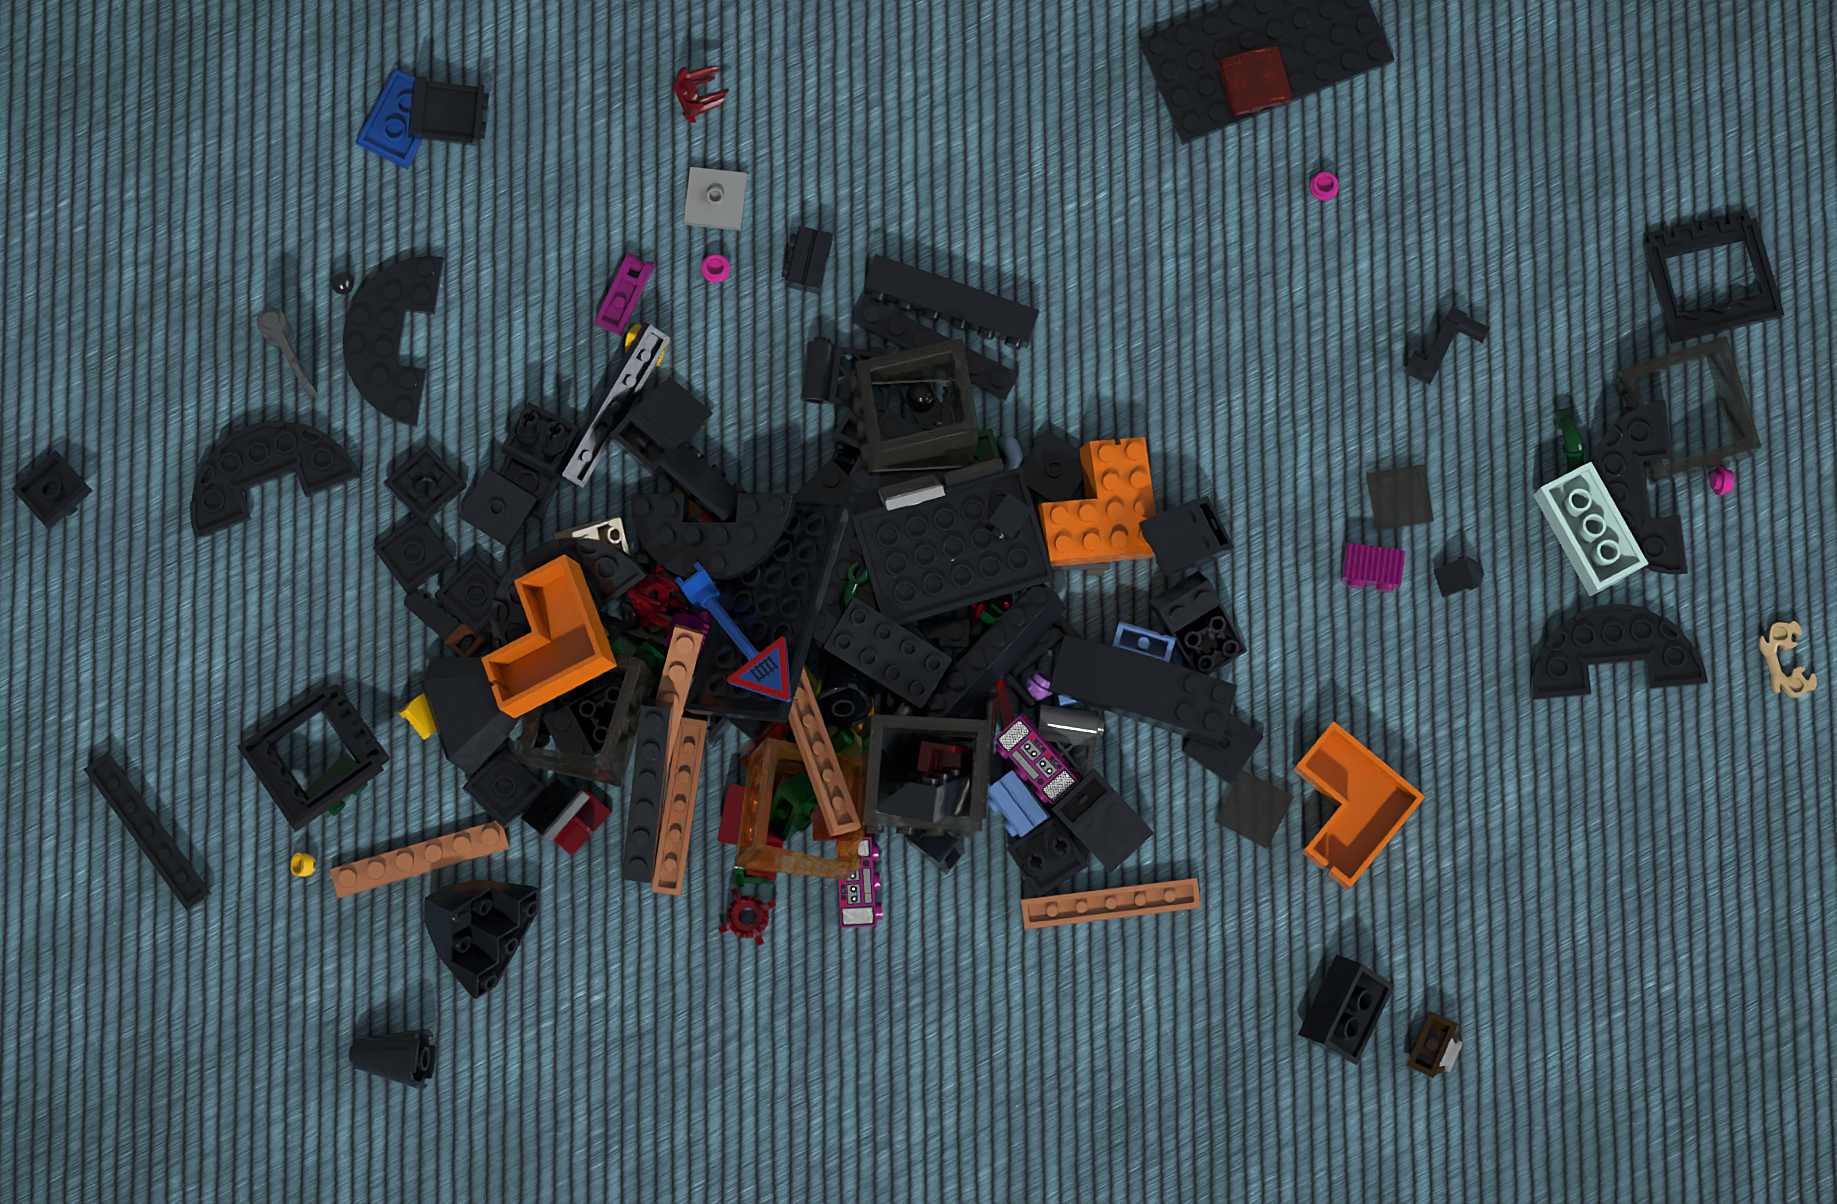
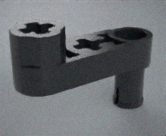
(1425, 366)

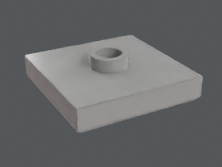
(715, 198)
(911, 492)

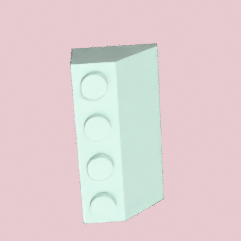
(1590, 528)

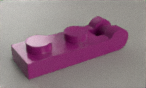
(624, 295)

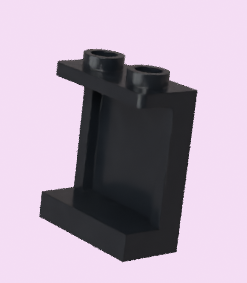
(447, 112)

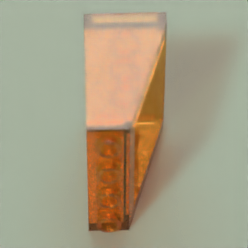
(753, 853)

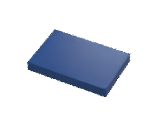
(388, 123)

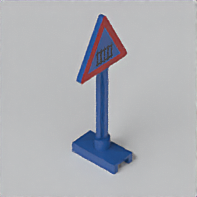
(766, 670)

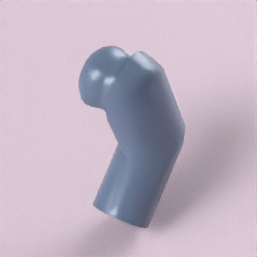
(1012, 451)

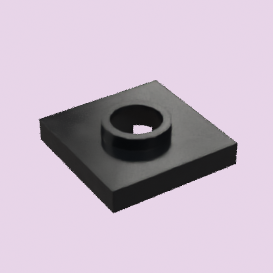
(424, 465)

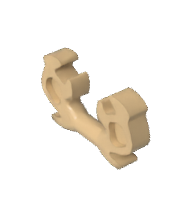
(1780, 635)

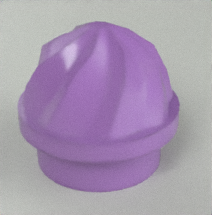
(1038, 685)

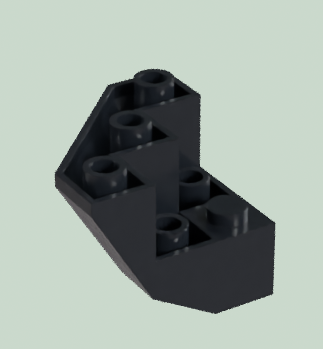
(465, 710)
(479, 928)

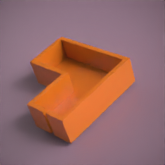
(1108, 520)
(564, 642)
(1369, 801)

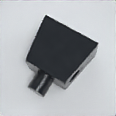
(939, 850)

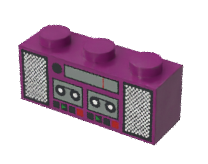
(1036, 760)
(857, 892)

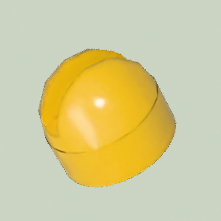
(302, 864)

